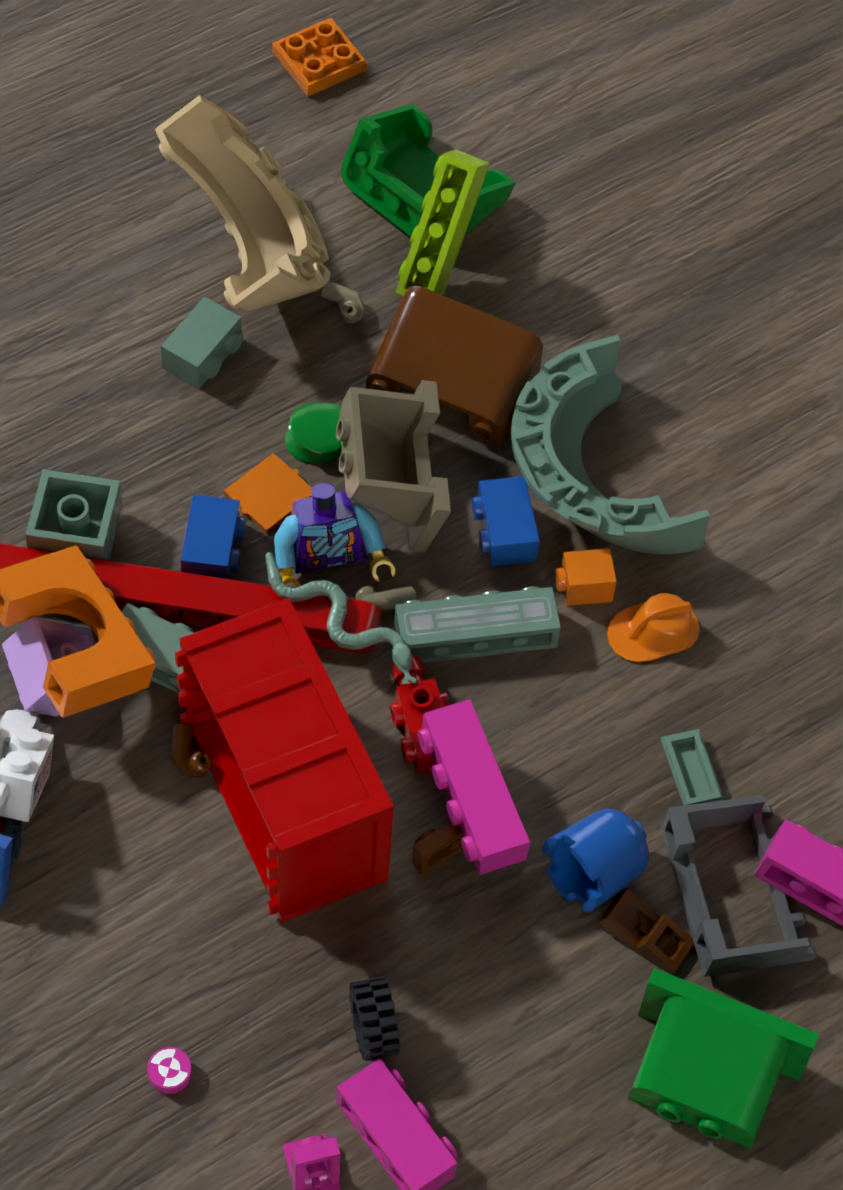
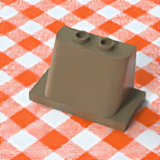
(389, 458)

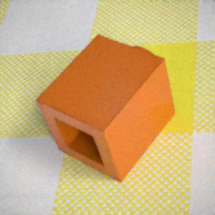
(586, 577)

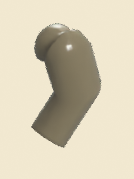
(347, 300)
(386, 599)

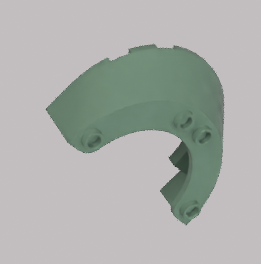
(547, 449)

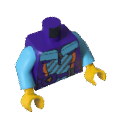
(327, 534)

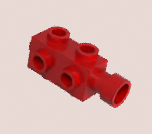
(408, 711)

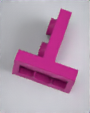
(313, 1163)

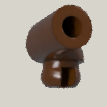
(186, 757)

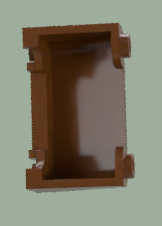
(469, 353)

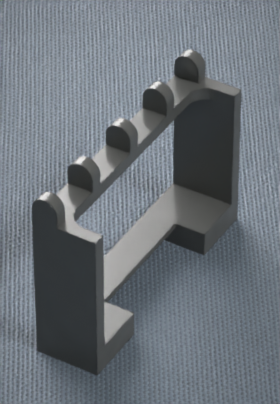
(706, 932)

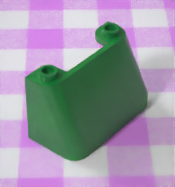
(395, 167)

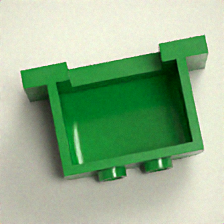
(714, 1058)

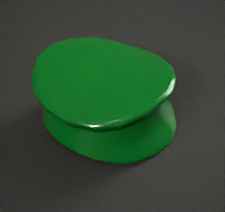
(313, 433)

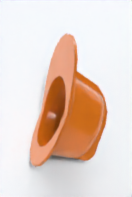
(653, 629)

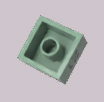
(75, 512)

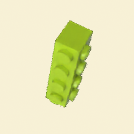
(443, 222)

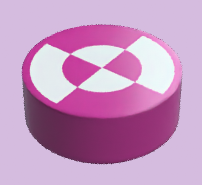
(169, 1070)

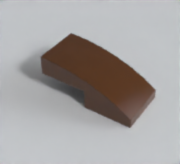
(645, 932)

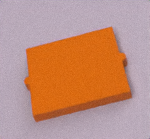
(269, 492)

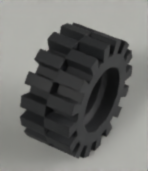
(374, 1018)

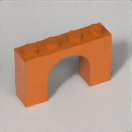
(69, 586)

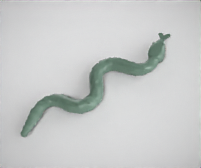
(401, 653)

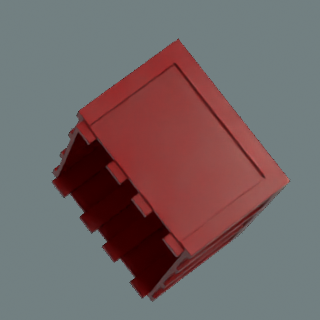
(286, 759)

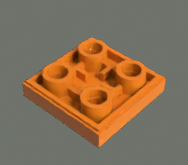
(319, 56)

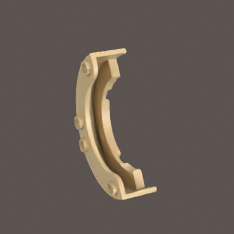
(269, 222)

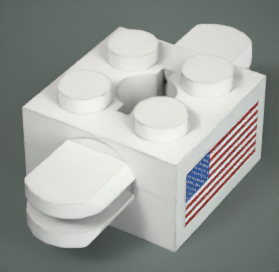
(23, 763)

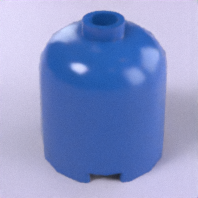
(597, 857)

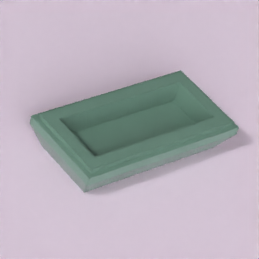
(691, 768)

